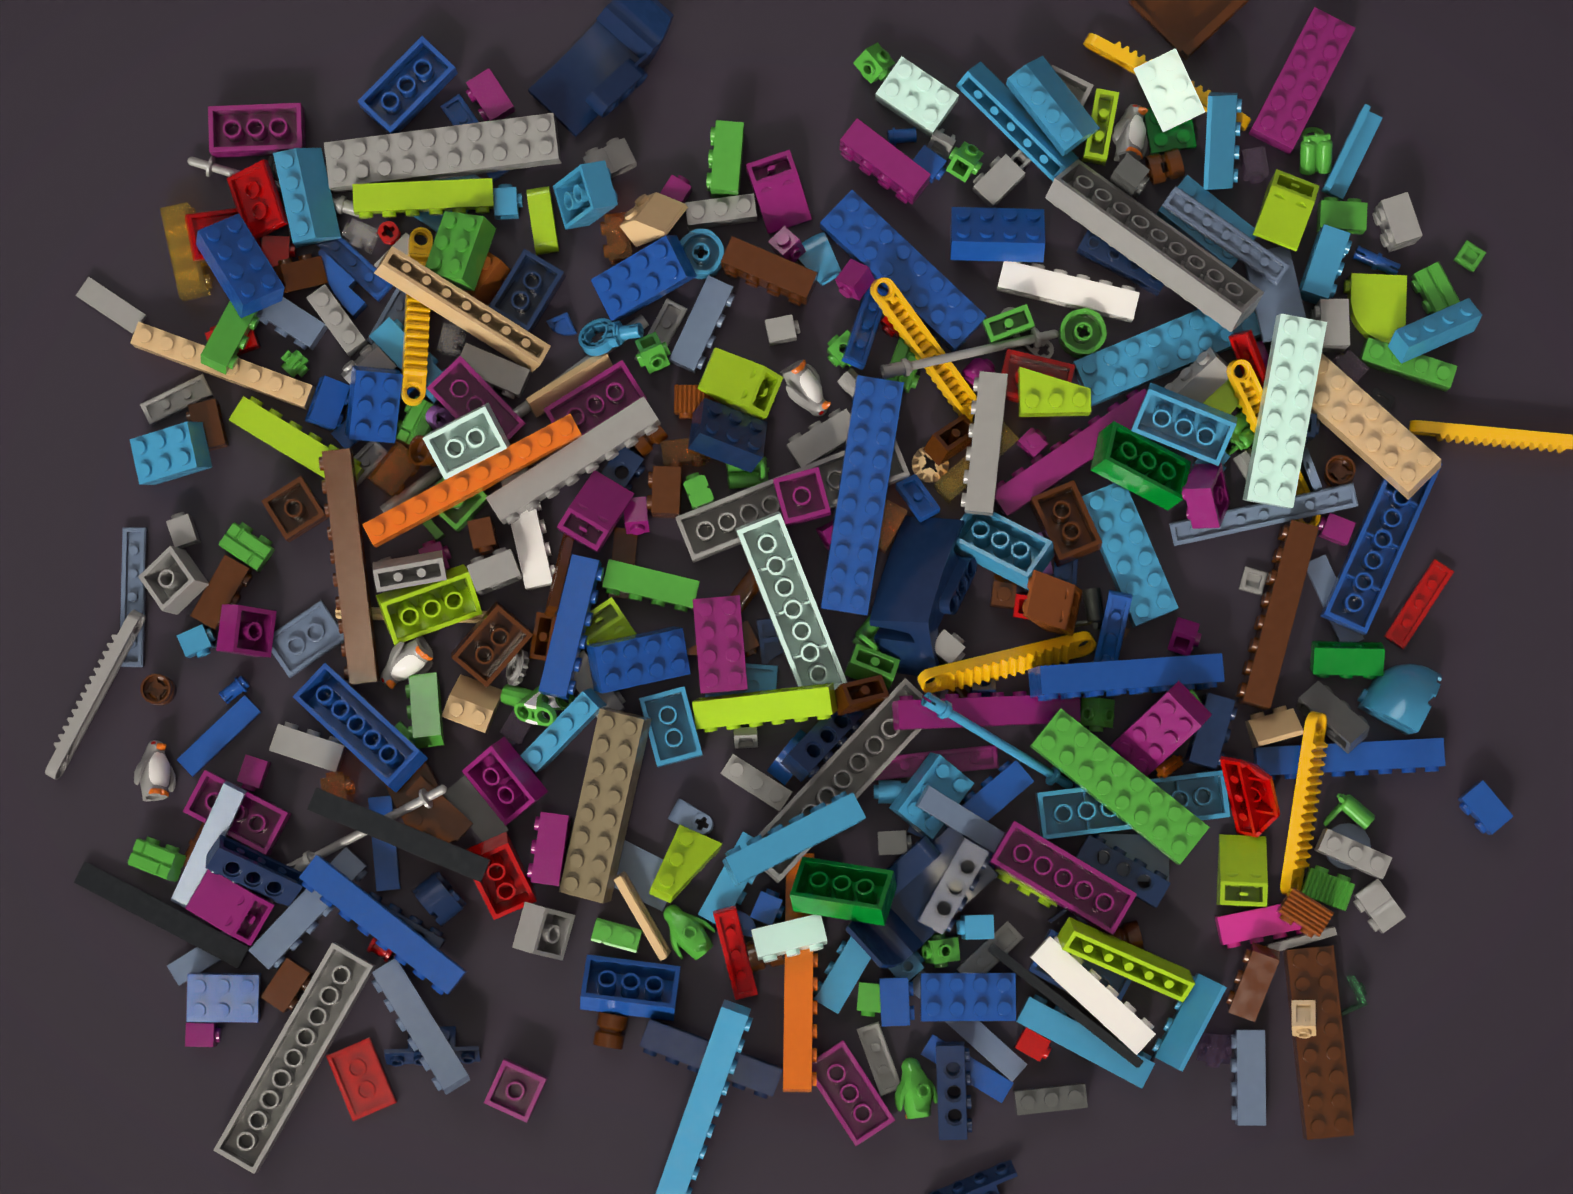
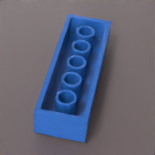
(360, 727)

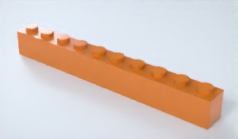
(472, 481)
(799, 1008)

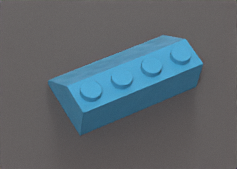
(1052, 105)
(1221, 140)
(307, 196)
(1188, 1022)

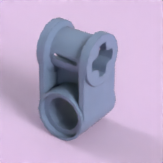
(688, 815)

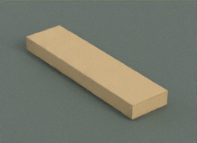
(567, 383)
(642, 915)

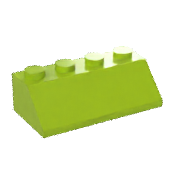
(429, 606)

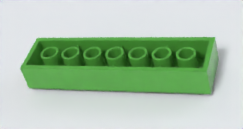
(1119, 786)

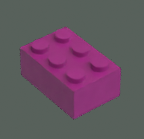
(504, 781)
(549, 848)

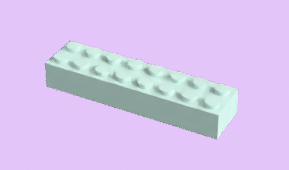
(1284, 411)
(790, 601)

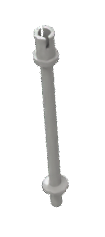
(341, 203)
(906, 366)
(425, 798)

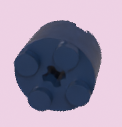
(438, 899)

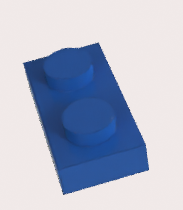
(917, 498)

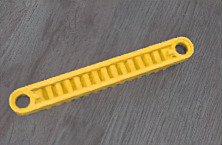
(1129, 61)
(416, 328)
(923, 346)
(1249, 394)
(1492, 435)
(1006, 662)
(1304, 802)

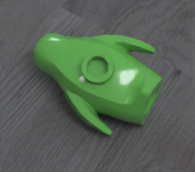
(687, 932)
(914, 1090)

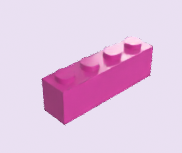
(1252, 926)

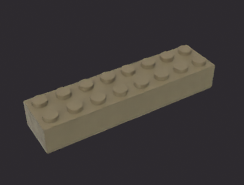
(605, 805)

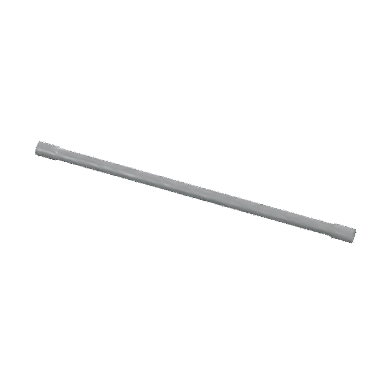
(434, 474)

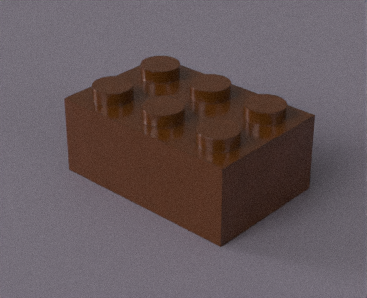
(1066, 523)
(491, 644)

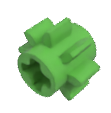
(294, 363)

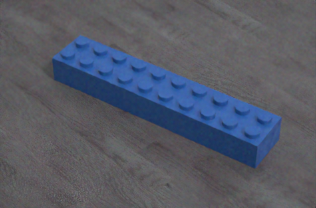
(861, 495)

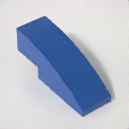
(342, 286)

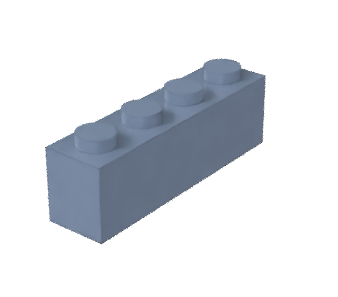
(293, 322)
(701, 325)
(1249, 1077)

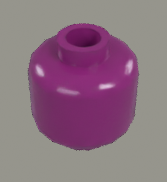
(973, 370)

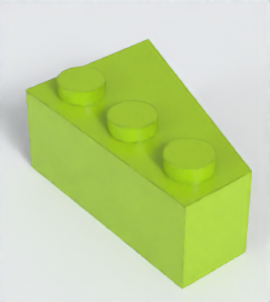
(1049, 396)
(682, 862)

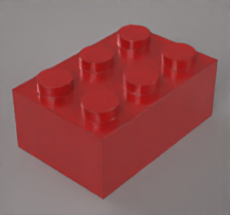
(1050, 367)
(506, 880)

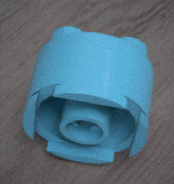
(708, 241)

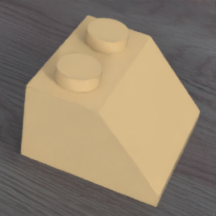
(651, 218)
(472, 704)
(1273, 727)

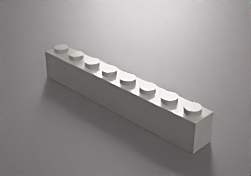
(573, 461)

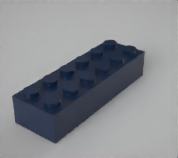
(690, 1049)

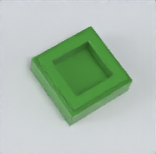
(1469, 256)
(434, 530)

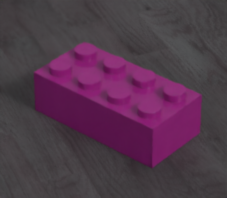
(255, 129)
(884, 162)
(464, 390)
(597, 398)
(720, 644)
(1161, 729)
(256, 822)
(850, 1093)

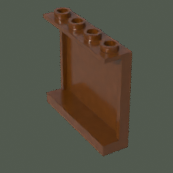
(1187, 22)

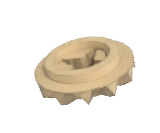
(927, 475)

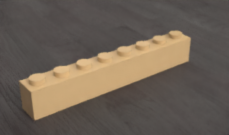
(462, 309)
(244, 373)

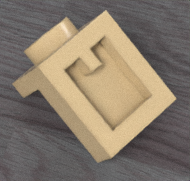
(1303, 1018)

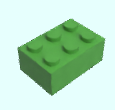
(725, 159)
(461, 248)

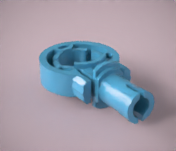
(614, 335)

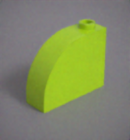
(1377, 304)

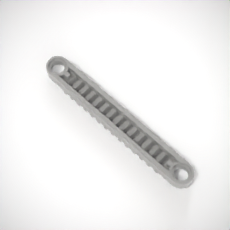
(95, 694)

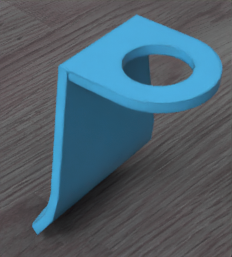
(820, 258)

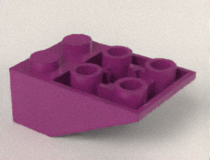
(778, 191)
(595, 511)
(230, 907)

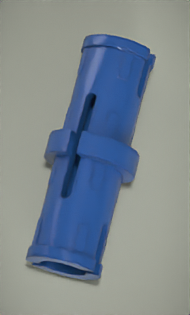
(1376, 261)

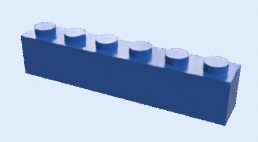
(570, 627)

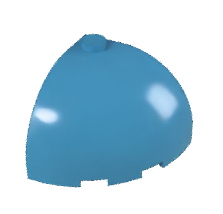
(1401, 696)

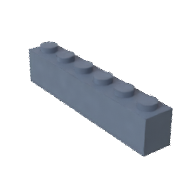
(303, 915)
(421, 1027)

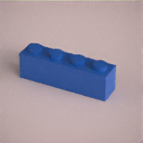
(998, 791)

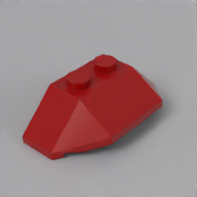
(1250, 796)

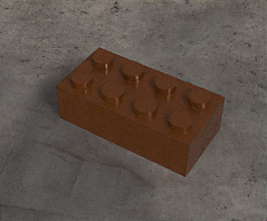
(768, 271)
(419, 818)

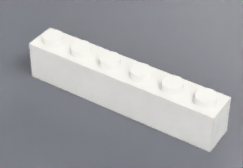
(1068, 291)
(531, 547)
(1093, 995)

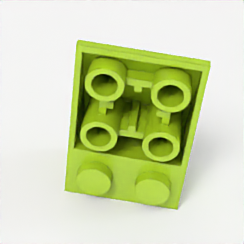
(1285, 210)
(740, 383)
(608, 623)
(1242, 871)

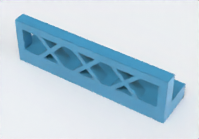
(1352, 153)

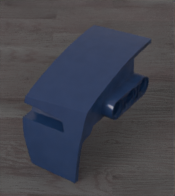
(604, 63)
(917, 589)
(916, 879)

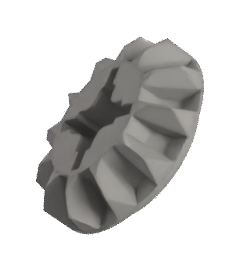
(517, 668)

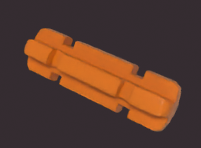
(1169, 766)

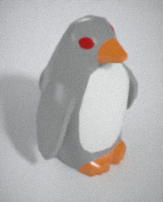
(1130, 134)
(805, 387)
(407, 661)
(155, 773)

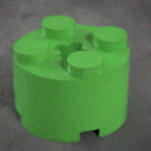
(1078, 320)

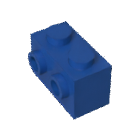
(328, 403)
(1484, 808)
(768, 907)
(895, 1001)

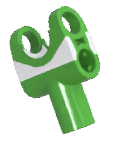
(532, 705)

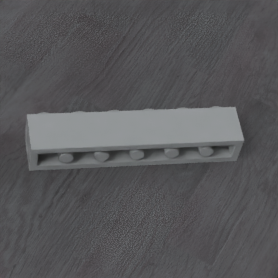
(986, 443)

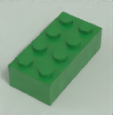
(1140, 465)
(843, 891)

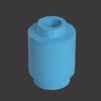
(887, 790)

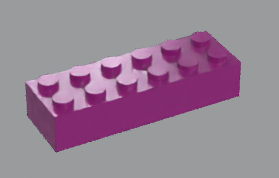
(1302, 81)
(1062, 878)

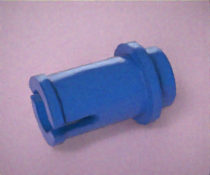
(902, 135)
(234, 689)

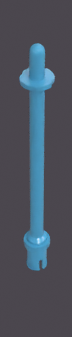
(945, 710)

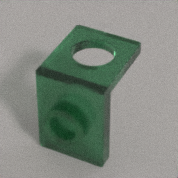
(1359, 991)

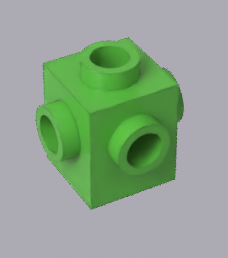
(874, 63)
(965, 161)
(836, 344)
(652, 353)
(1097, 713)
(941, 950)

